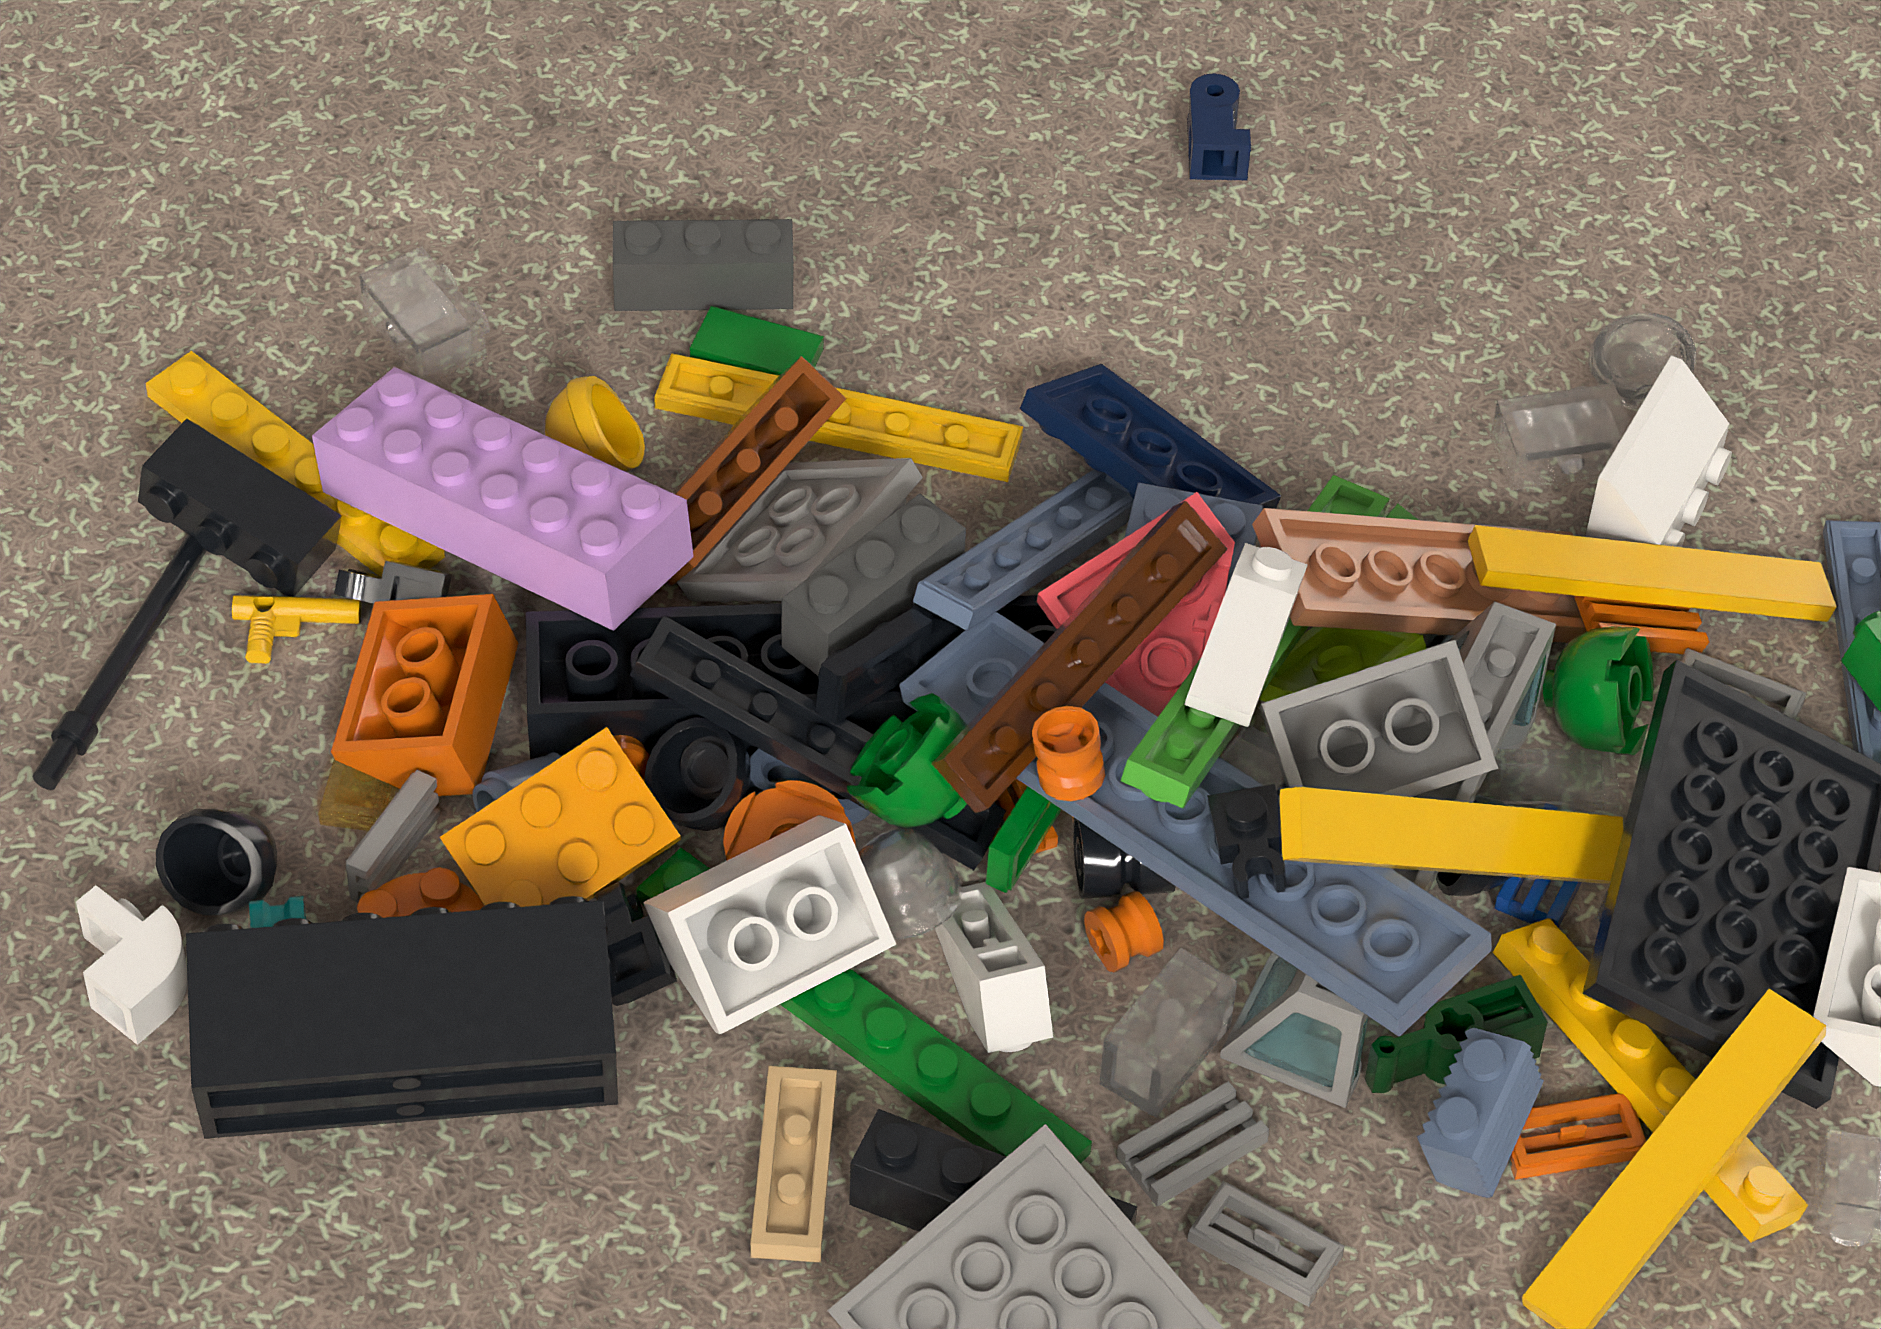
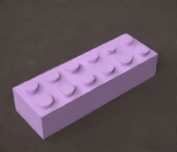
(504, 497)

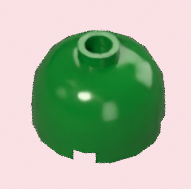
(1598, 686)
(898, 767)

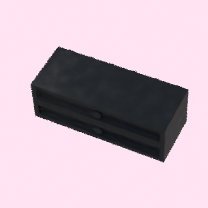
(400, 1018)

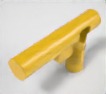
(286, 617)

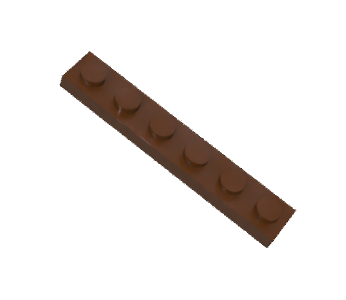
(1080, 654)

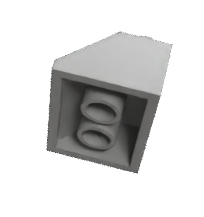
(1383, 728)

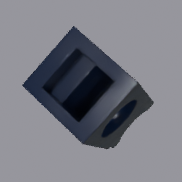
(1214, 143)

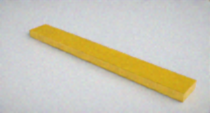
(1447, 836)

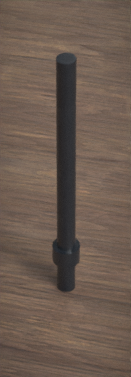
(78, 727)

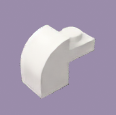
(142, 965)

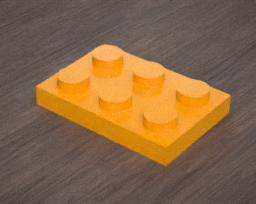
(563, 830)

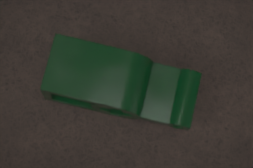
(1432, 1049)

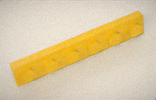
(215, 403)
(1643, 1070)

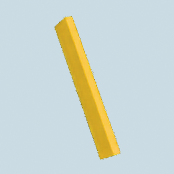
(859, 424)
(1650, 573)
(1674, 1165)

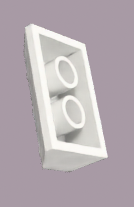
(1662, 464)
(771, 922)
(1852, 977)

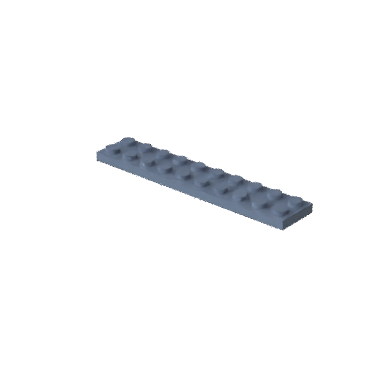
(1344, 925)

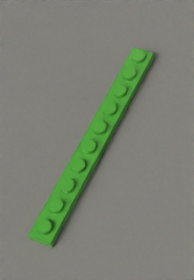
(1188, 741)

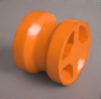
(1124, 931)

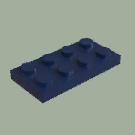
(1137, 439)

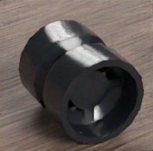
(1106, 868)

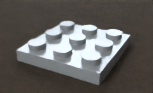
(800, 527)

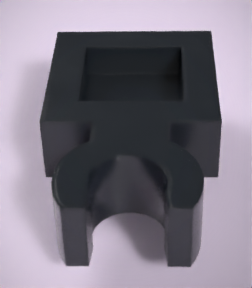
(1249, 835)

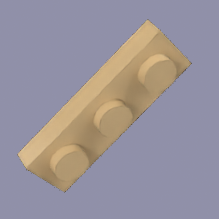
(794, 1164)

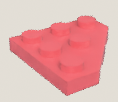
(1177, 642)

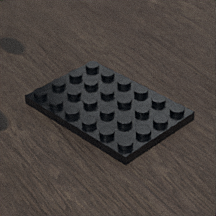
(1732, 868)

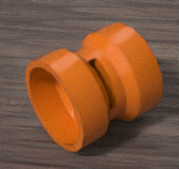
(1068, 753)

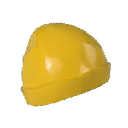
(596, 423)

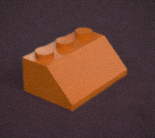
(428, 691)

